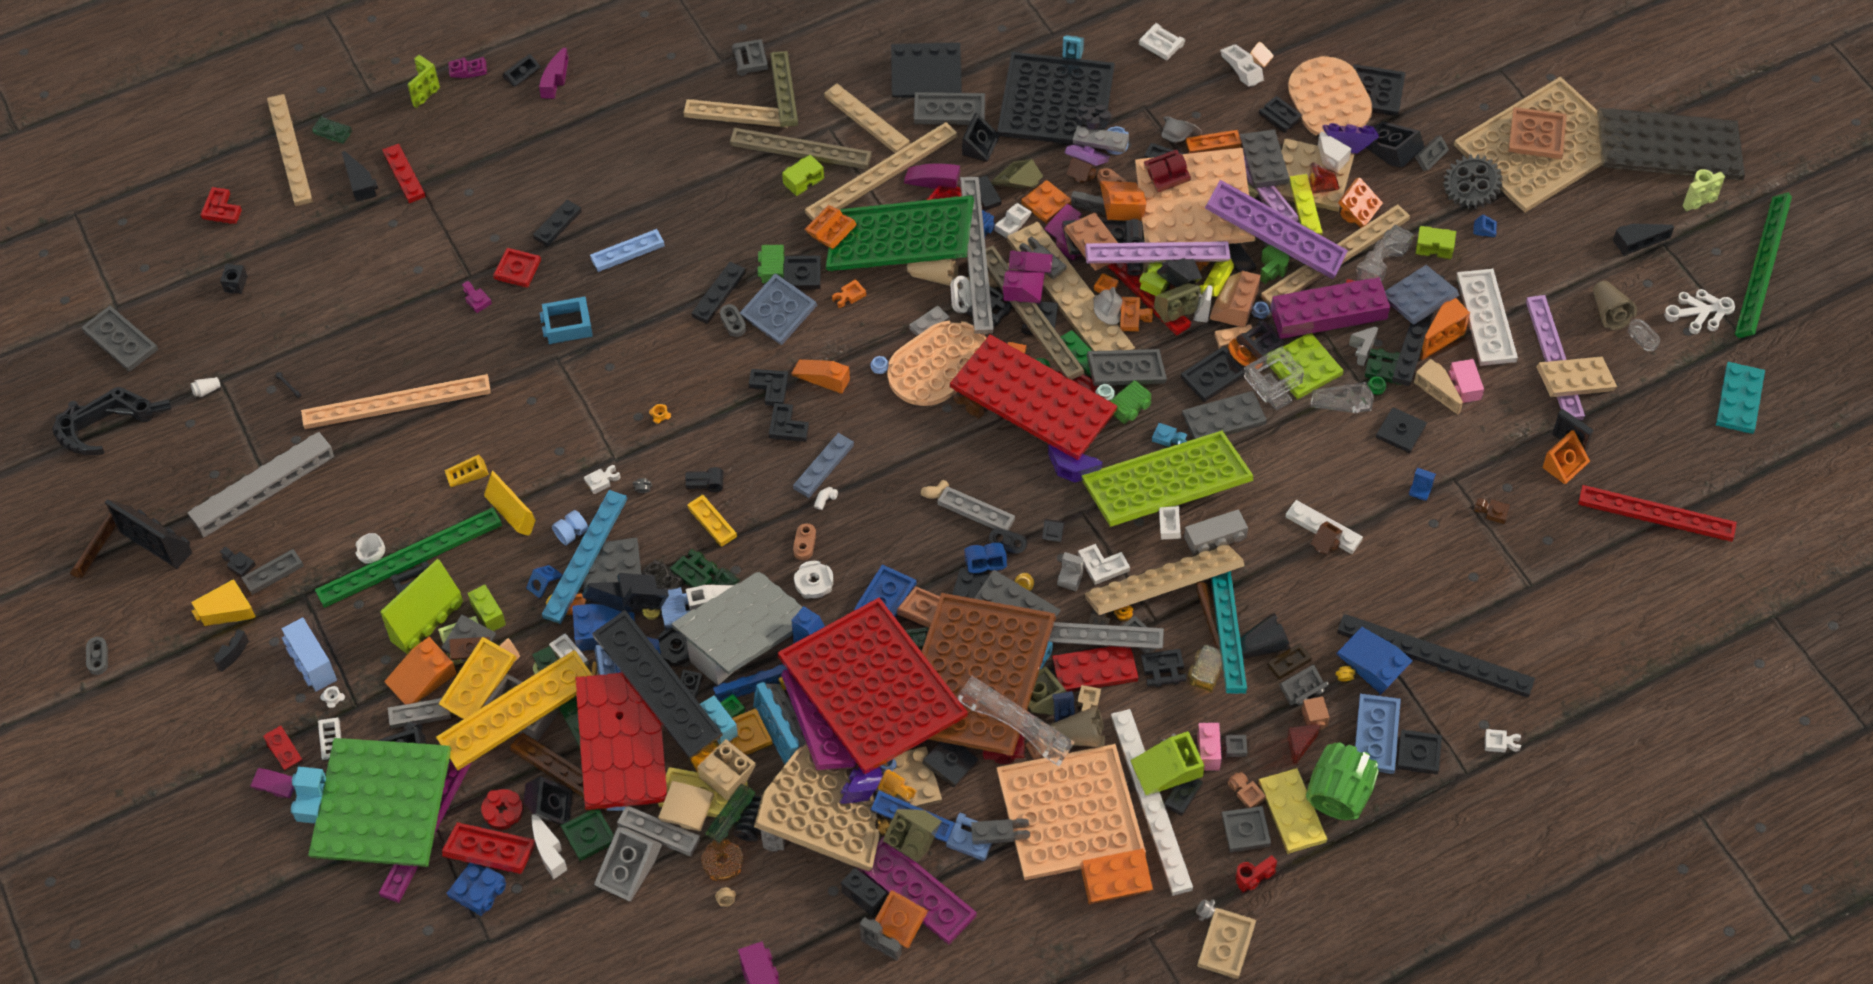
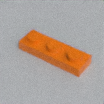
(1213, 142)

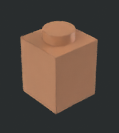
(1315, 712)

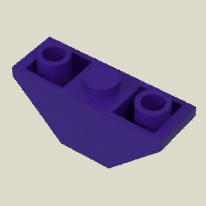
(1352, 136)
(1069, 467)
(861, 785)

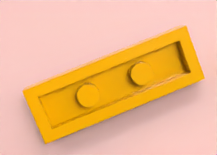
(712, 520)

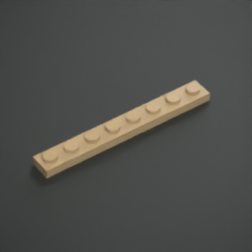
(289, 150)

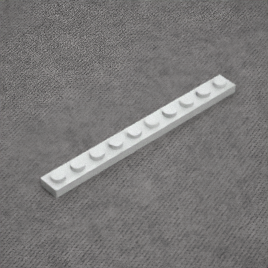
(1153, 808)

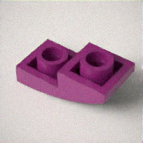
(462, 69)
(1067, 213)
(273, 782)

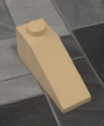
(1437, 383)

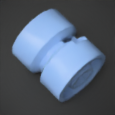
(570, 527)

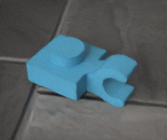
(1166, 435)

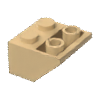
(726, 769)

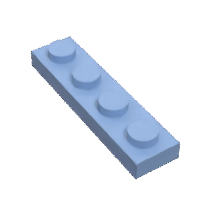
(627, 250)

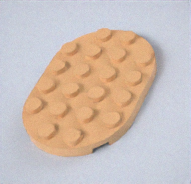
(1327, 93)
(928, 363)

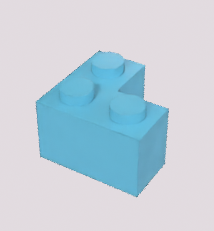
(720, 718)
(309, 788)

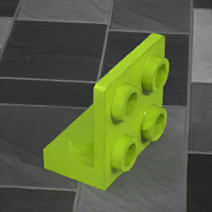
(424, 83)

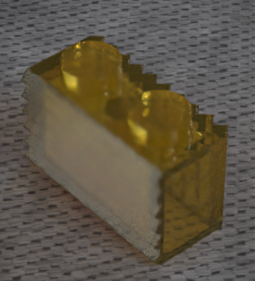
(1207, 669)

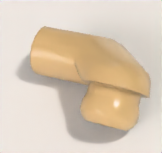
(934, 492)

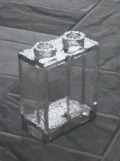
(1259, 383)

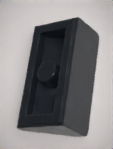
(521, 70)

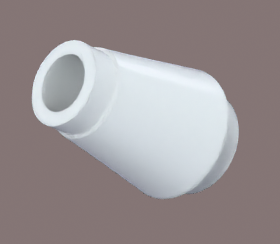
(204, 386)

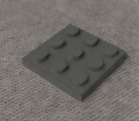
(614, 558)

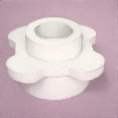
(328, 693)

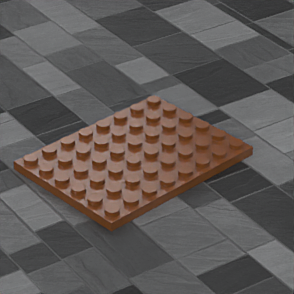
(997, 646)

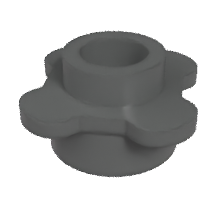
(642, 485)

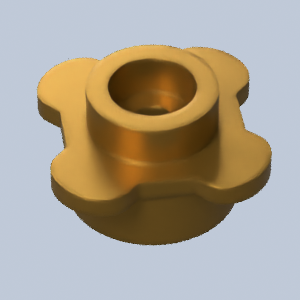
(883, 826)

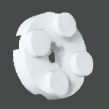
(816, 589)

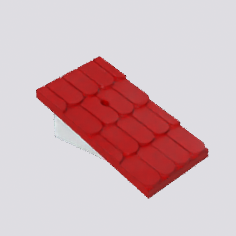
(618, 744)

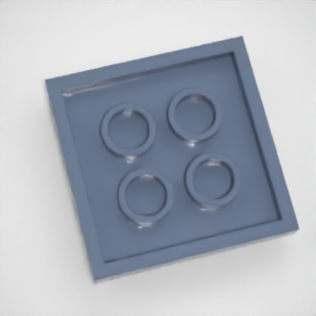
(1420, 294)
(778, 309)

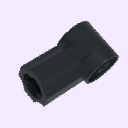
(710, 479)

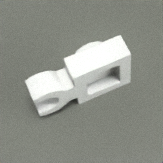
(600, 480)
(1499, 741)

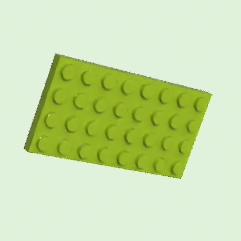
(1166, 478)

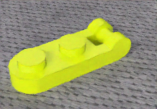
(1218, 276)

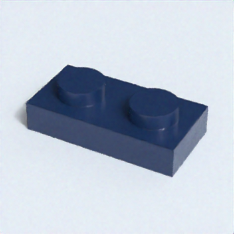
(1063, 705)

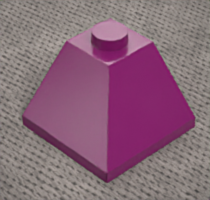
(1023, 286)

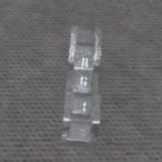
(1394, 243)

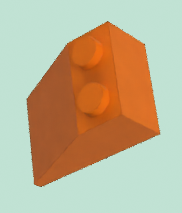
(1123, 200)
(1447, 327)
(420, 672)

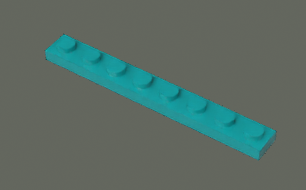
(1228, 634)

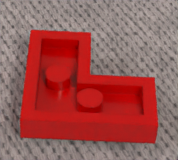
(217, 208)

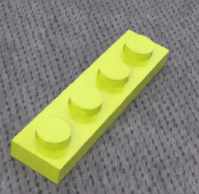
(1305, 203)

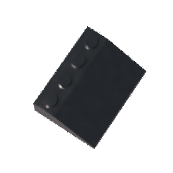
(925, 68)
(149, 534)

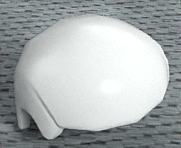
(370, 548)

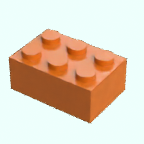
(1116, 876)

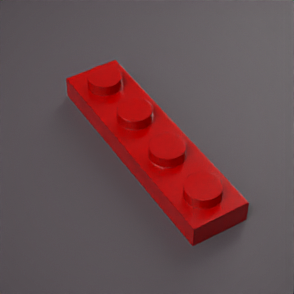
(403, 173)

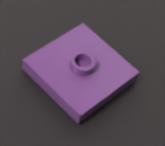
(1087, 154)

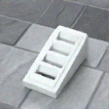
(1203, 307)
(328, 723)

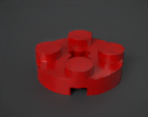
(502, 798)

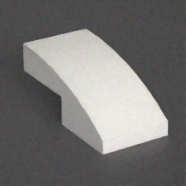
(1014, 219)

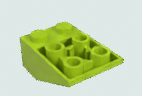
(1168, 764)

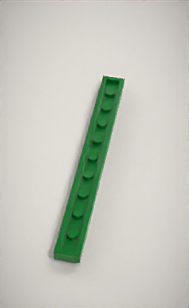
(1763, 265)
(408, 557)

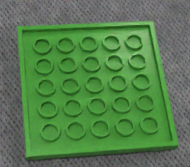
(380, 802)

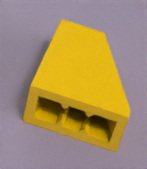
(222, 606)

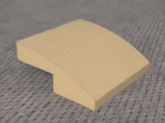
(686, 806)

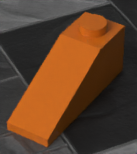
(823, 373)

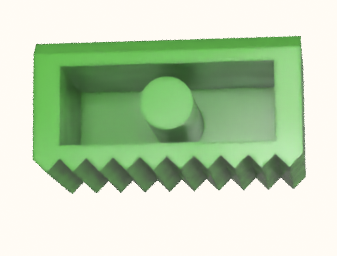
(771, 262)
(1131, 401)

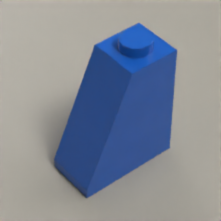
(805, 624)

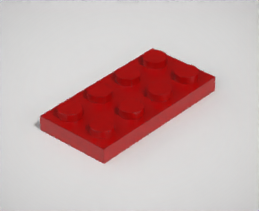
(1095, 668)
(488, 848)

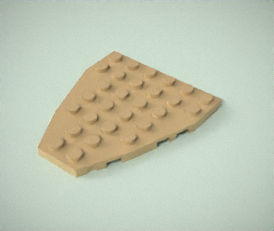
(807, 810)

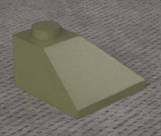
(1019, 175)
(1045, 686)

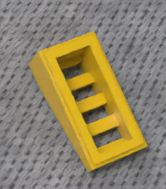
(469, 476)

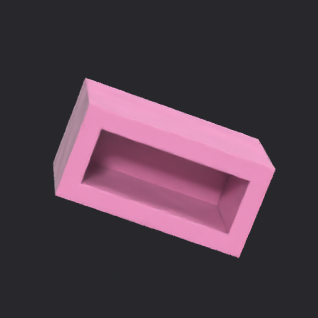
(1466, 380)
(1209, 745)

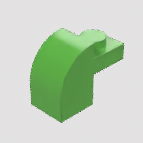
(1275, 263)

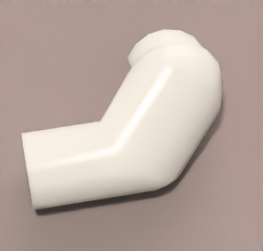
(824, 495)

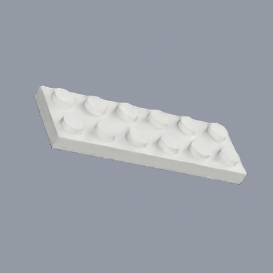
(1487, 317)

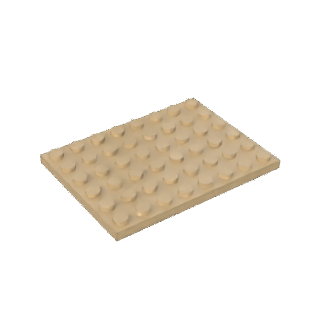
(1532, 178)

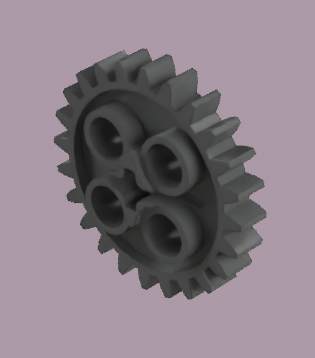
(1474, 194)

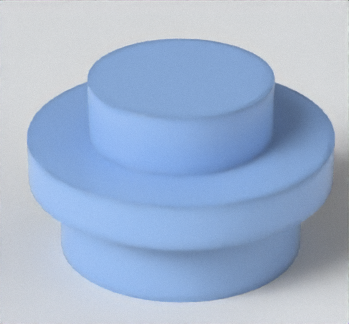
(879, 365)

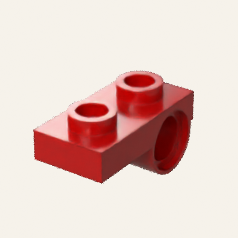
(282, 748)
(1261, 871)

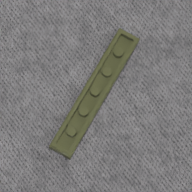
(784, 89)

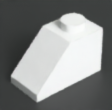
(1332, 152)

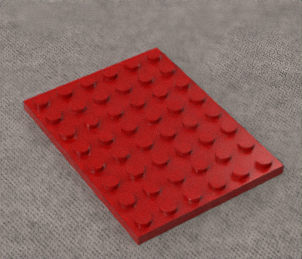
(872, 685)

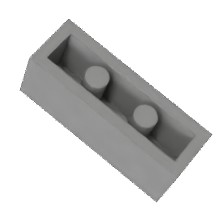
(1216, 532)

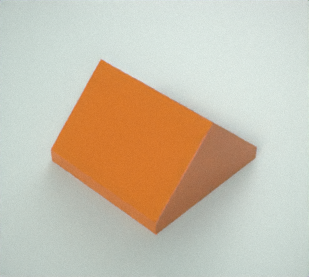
(1566, 458)

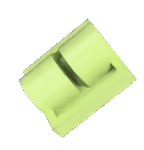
(1703, 189)

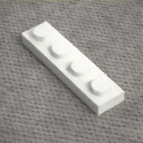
(1312, 520)

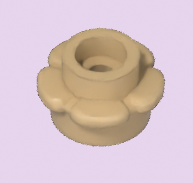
(725, 897)

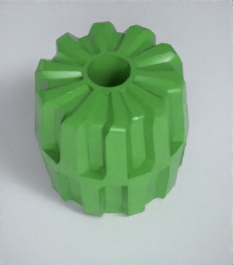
(1342, 781)

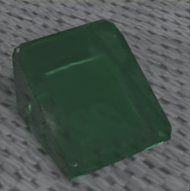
(725, 577)

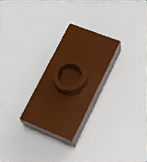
(463, 647)

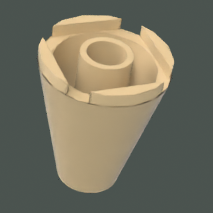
(936, 271)

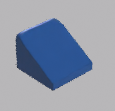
(1485, 226)

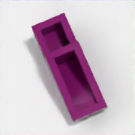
(554, 75)
(933, 175)

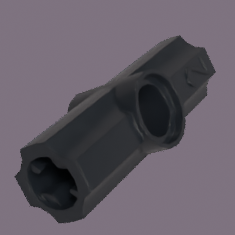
(1133, 234)

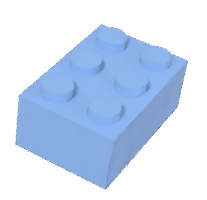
(308, 655)

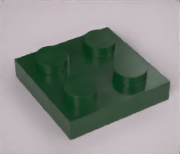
(588, 834)

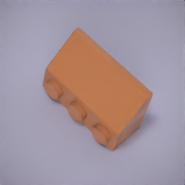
(1236, 299)

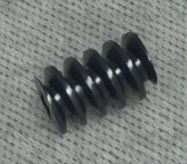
(745, 828)

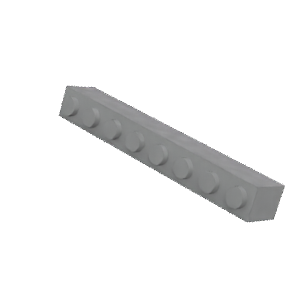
(260, 484)

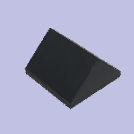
(979, 139)

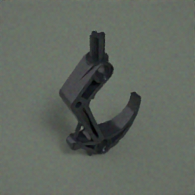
(115, 401)

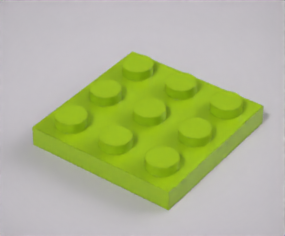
(1316, 362)

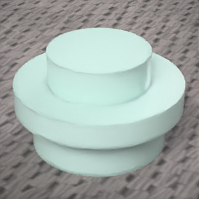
(1105, 391)

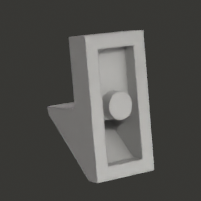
(1363, 342)

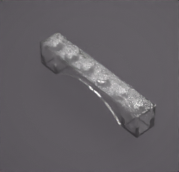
(1045, 738)

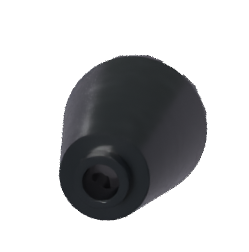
(1264, 638)

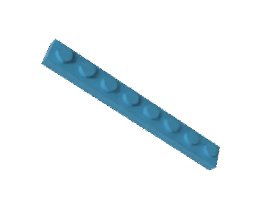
(584, 557)

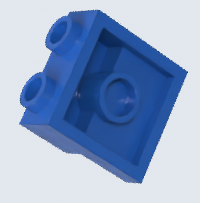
(477, 888)

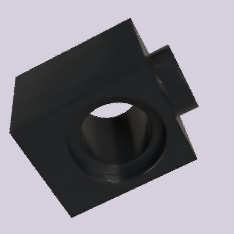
(233, 278)

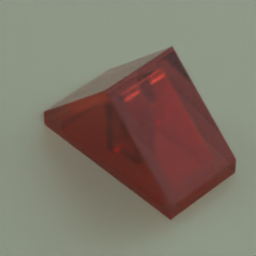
(1322, 179)
(1301, 739)

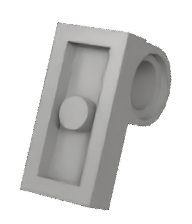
(1071, 572)

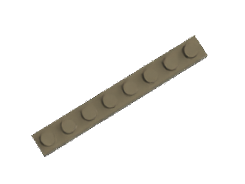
(800, 148)

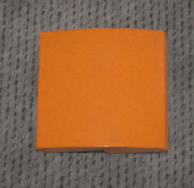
(830, 226)

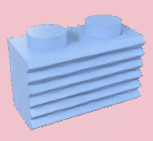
(674, 607)

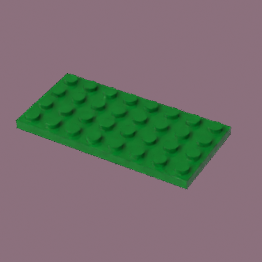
(904, 233)

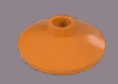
(1241, 353)

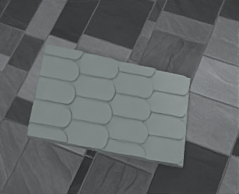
(737, 626)

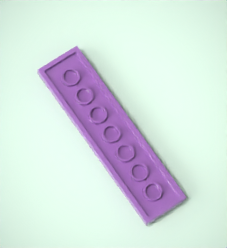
(1276, 229)

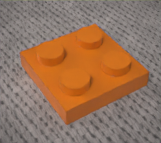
(1045, 201)
(900, 918)

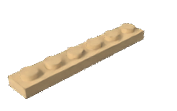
(732, 113)
(866, 118)

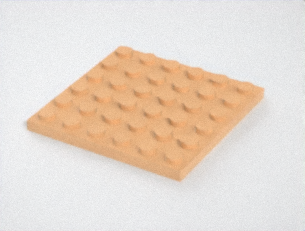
(1181, 212)
(1071, 810)

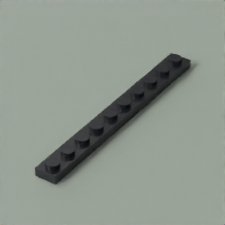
(1444, 657)

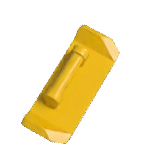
(509, 505)

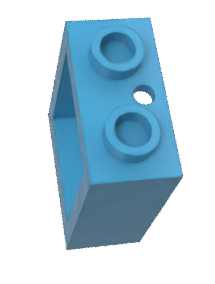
(567, 332)

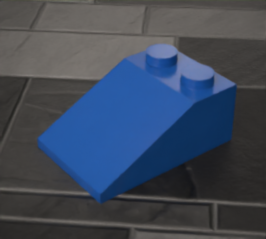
(588, 619)
(1374, 659)

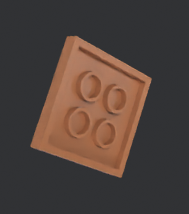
(1537, 133)

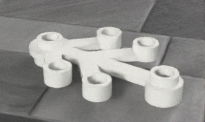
(1722, 306)

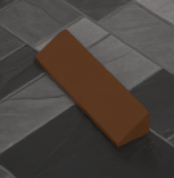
(93, 547)
(1206, 600)

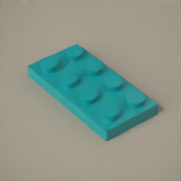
(1740, 397)

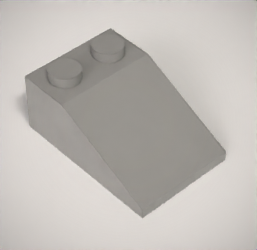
(627, 863)

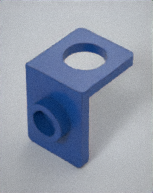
(543, 575)

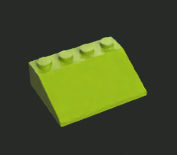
(421, 607)

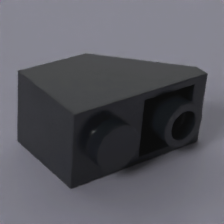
(1180, 272)

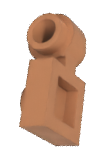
(1248, 794)

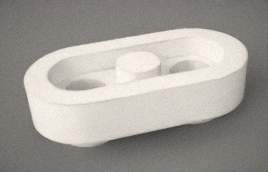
(960, 295)

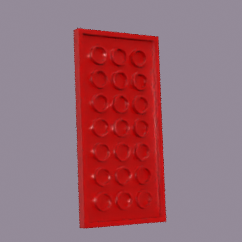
(1033, 397)

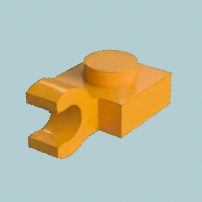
(893, 785)

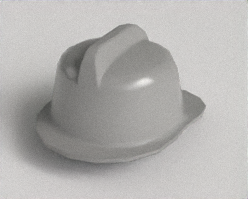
(1179, 130)
(1108, 306)

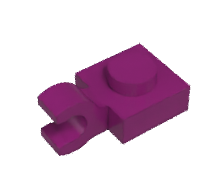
(476, 299)

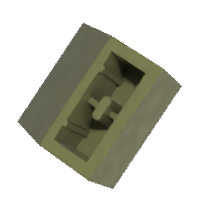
(1177, 302)
(912, 832)

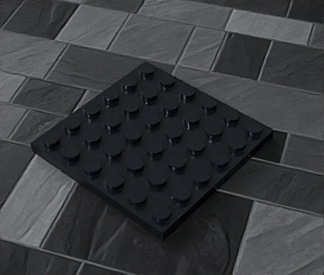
(1046, 93)

